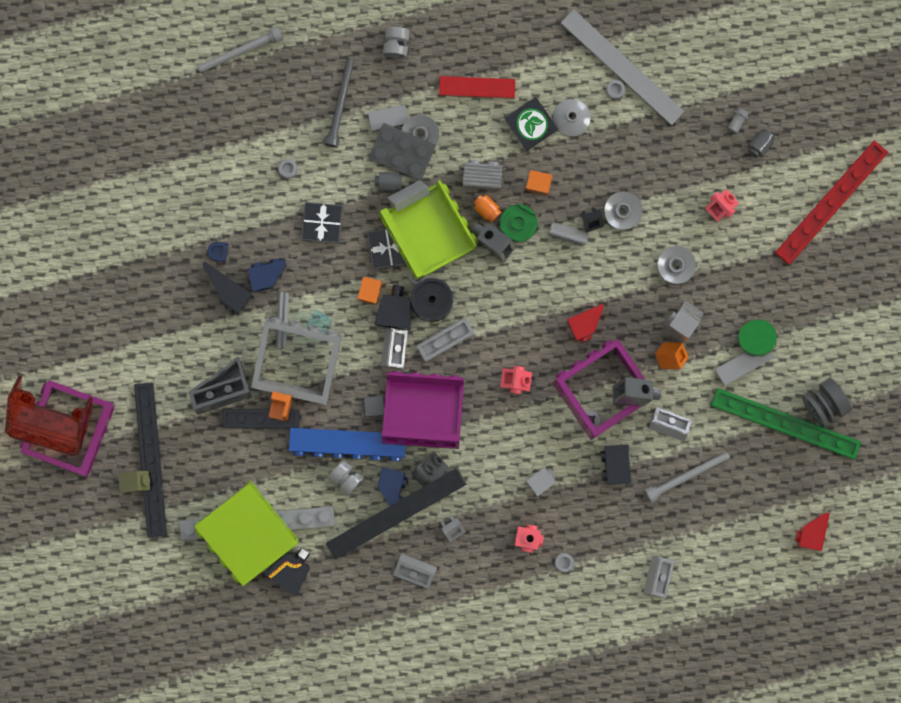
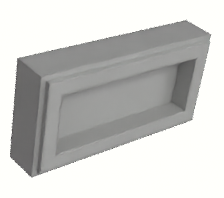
(393, 116)

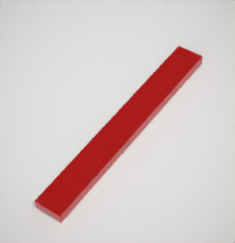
(831, 202)

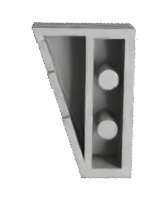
(683, 322)

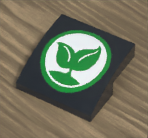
(531, 123)

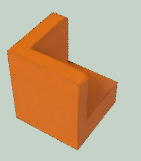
(539, 182)
(369, 290)
(671, 355)
(280, 406)

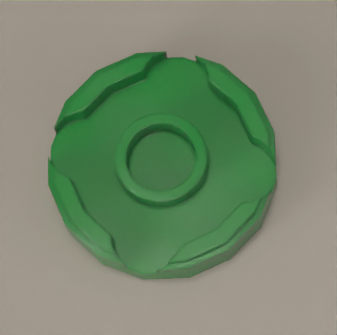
(517, 228)
(757, 338)

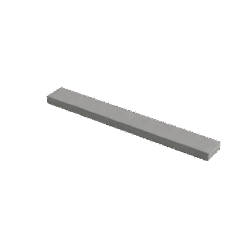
(622, 67)

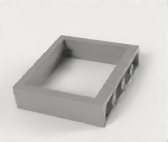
(295, 391)

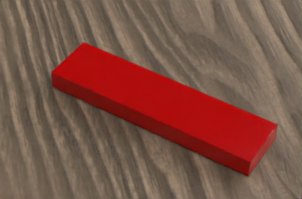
(477, 87)

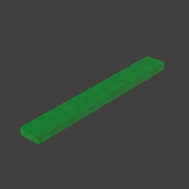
(785, 423)

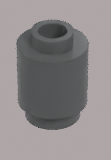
(761, 143)
(388, 181)

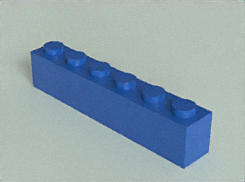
(343, 443)

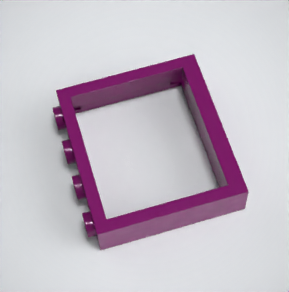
(572, 402)
(96, 438)

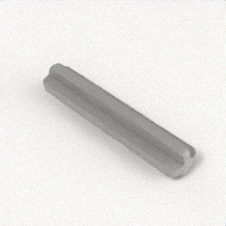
(282, 312)

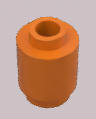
(487, 208)

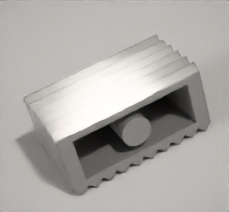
(482, 176)

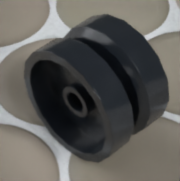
(432, 311)

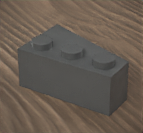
(221, 389)

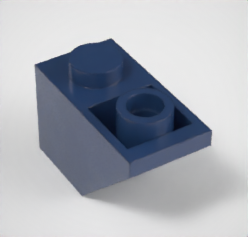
(266, 276)
(391, 484)

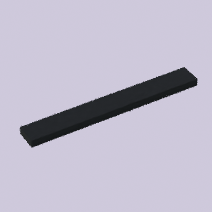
(150, 459)
(396, 513)

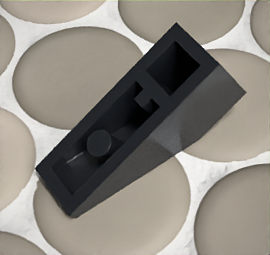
(230, 292)

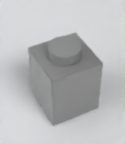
(541, 481)

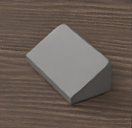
(408, 195)
(568, 234)
(394, 348)
(670, 424)
(414, 571)
(659, 576)

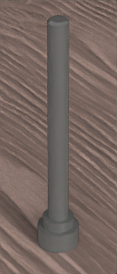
(332, 138)

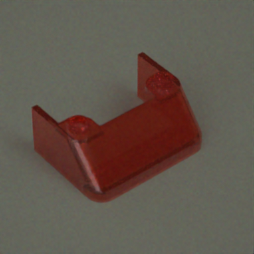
(43, 425)

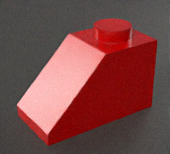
(585, 323)
(813, 533)

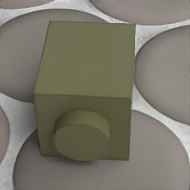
(134, 481)

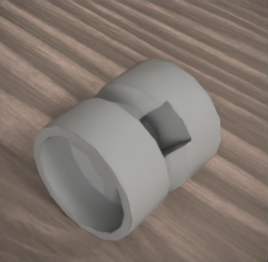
(396, 42)
(345, 478)

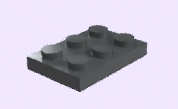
(402, 151)

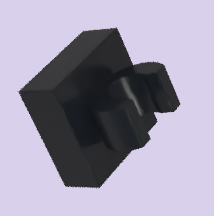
(592, 220)

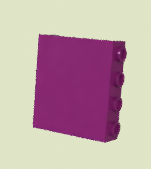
(423, 410)

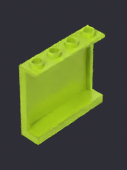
(429, 232)
(246, 534)

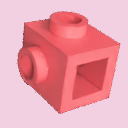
(722, 205)
(516, 379)
(521, 535)

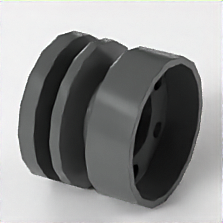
(823, 404)

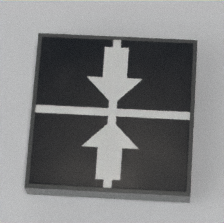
(322, 222)
(383, 250)

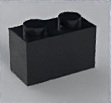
(616, 464)

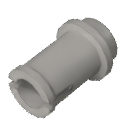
(738, 120)

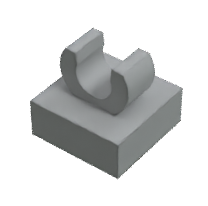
(453, 529)

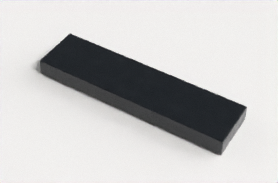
(257, 419)

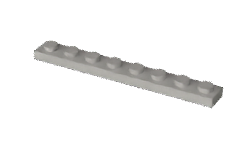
(293, 518)

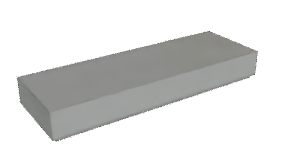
(445, 339)
(740, 366)

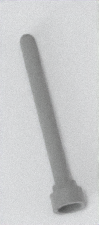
(274, 35)
(653, 493)

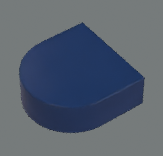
(218, 251)

